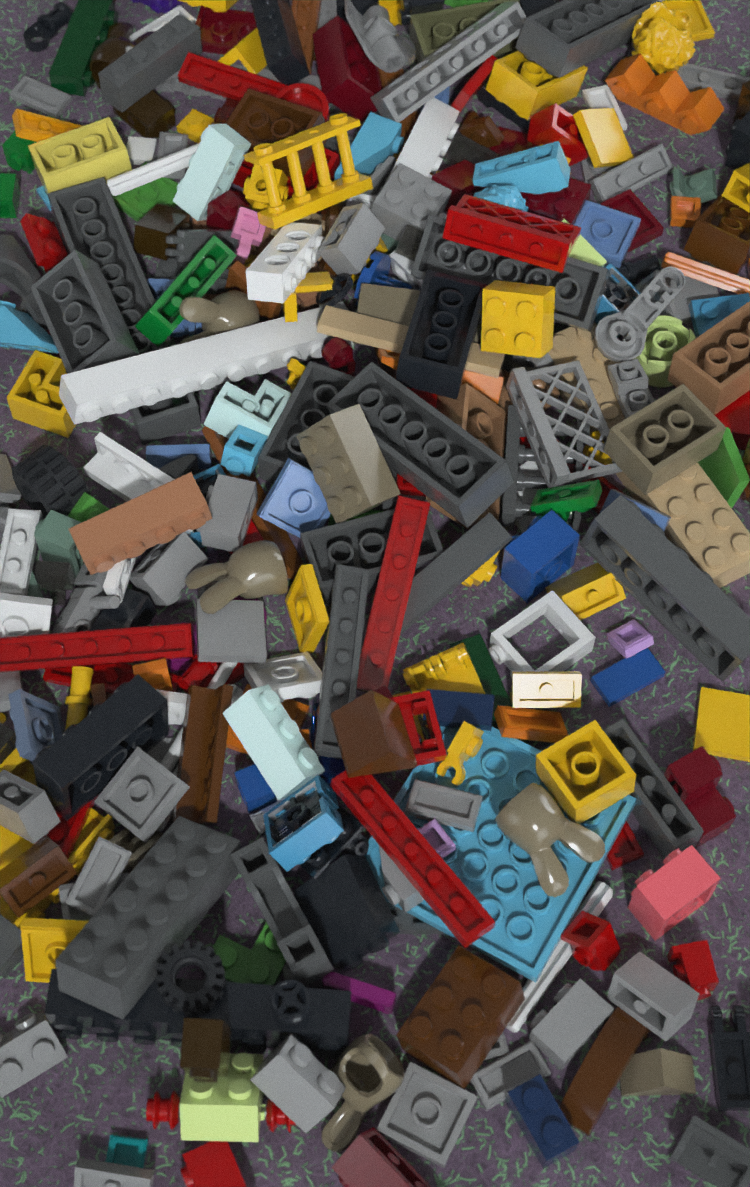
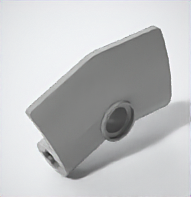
(376, 36)

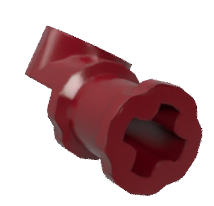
(339, 356)

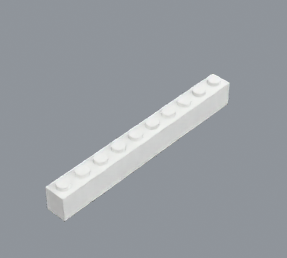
(191, 366)

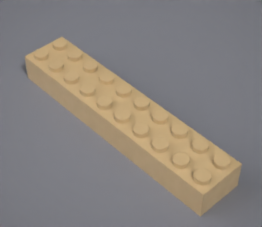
(699, 514)

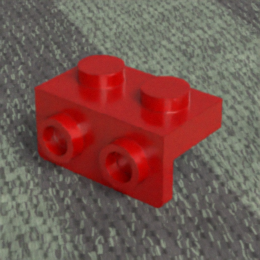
(43, 241)

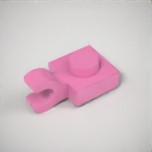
(247, 231)

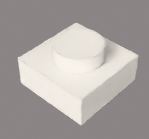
(176, 706)

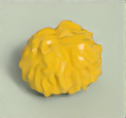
(662, 39)

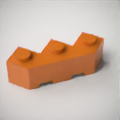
(664, 96)

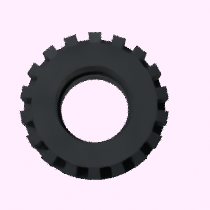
(49, 481)

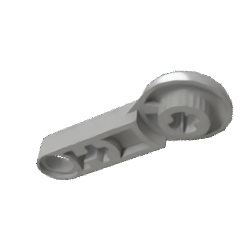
(636, 319)

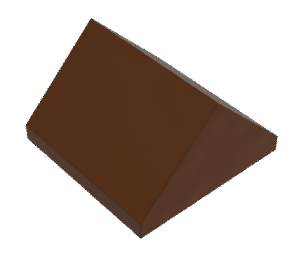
(372, 736)

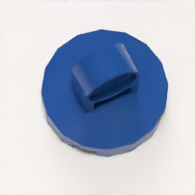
(378, 274)

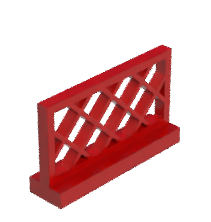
(511, 232)

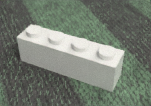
(429, 138)

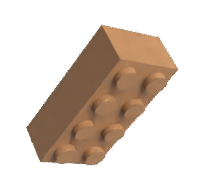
(716, 362)
(484, 422)

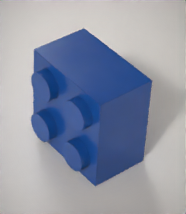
(539, 555)

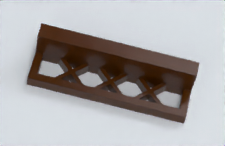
(203, 753)

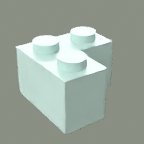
(255, 412)

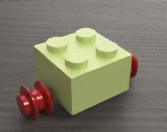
(222, 1109)

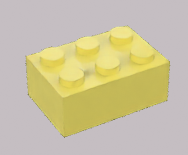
(80, 156)

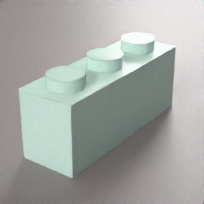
(211, 169)
(273, 741)

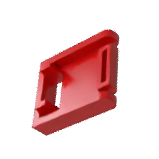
(418, 703)

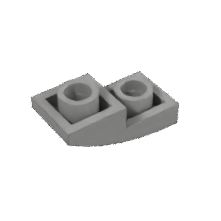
(630, 386)

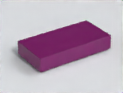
(362, 992)

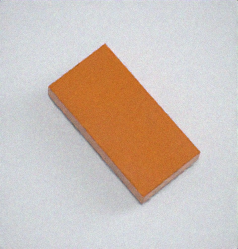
(530, 724)

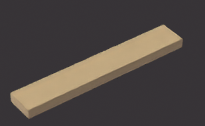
(391, 337)

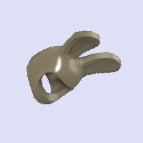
(220, 314)
(249, 572)
(535, 823)
(382, 1074)

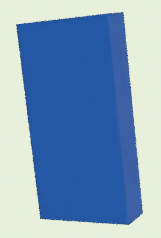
(627, 677)

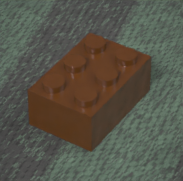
(461, 1017)

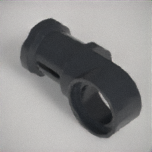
(47, 27)

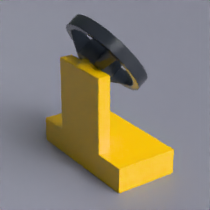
(321, 283)

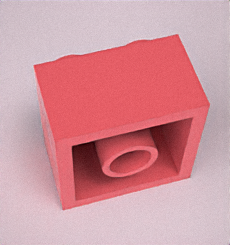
(672, 891)

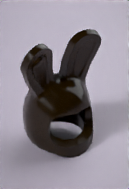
(113, 48)

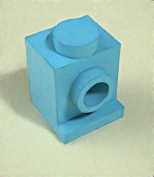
(241, 459)

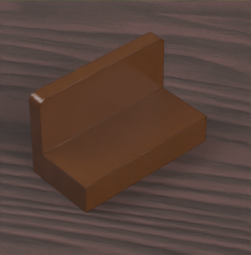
(34, 876)

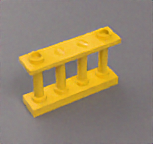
(327, 192)

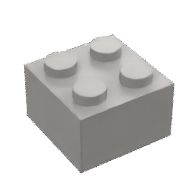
(408, 200)

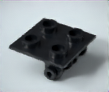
(349, 839)

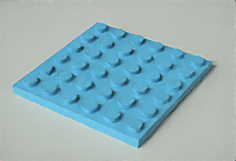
(497, 869)

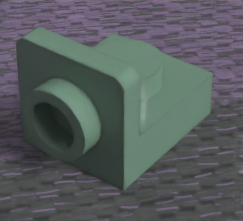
(697, 185)

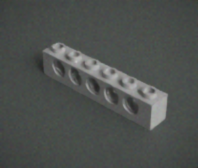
(450, 62)

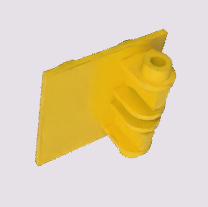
(444, 671)

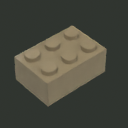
(664, 439)
(347, 464)

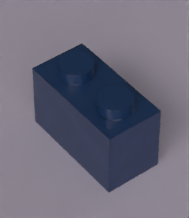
(541, 1121)

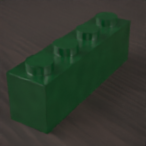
(84, 33)

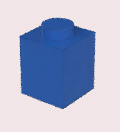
(254, 789)

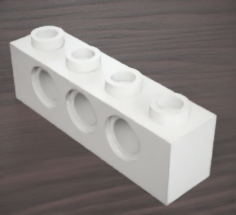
(284, 262)

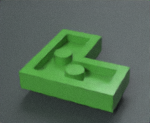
(253, 966)

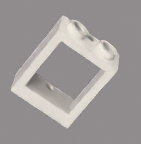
(561, 617)

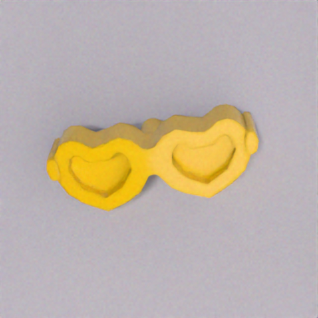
(296, 370)

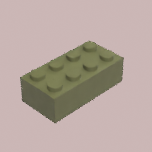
(438, 27)

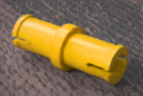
(79, 696)

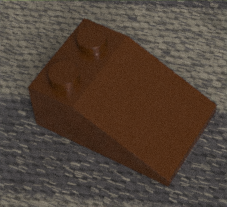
(271, 119)
(721, 236)

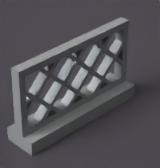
(538, 424)

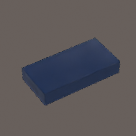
(456, 707)

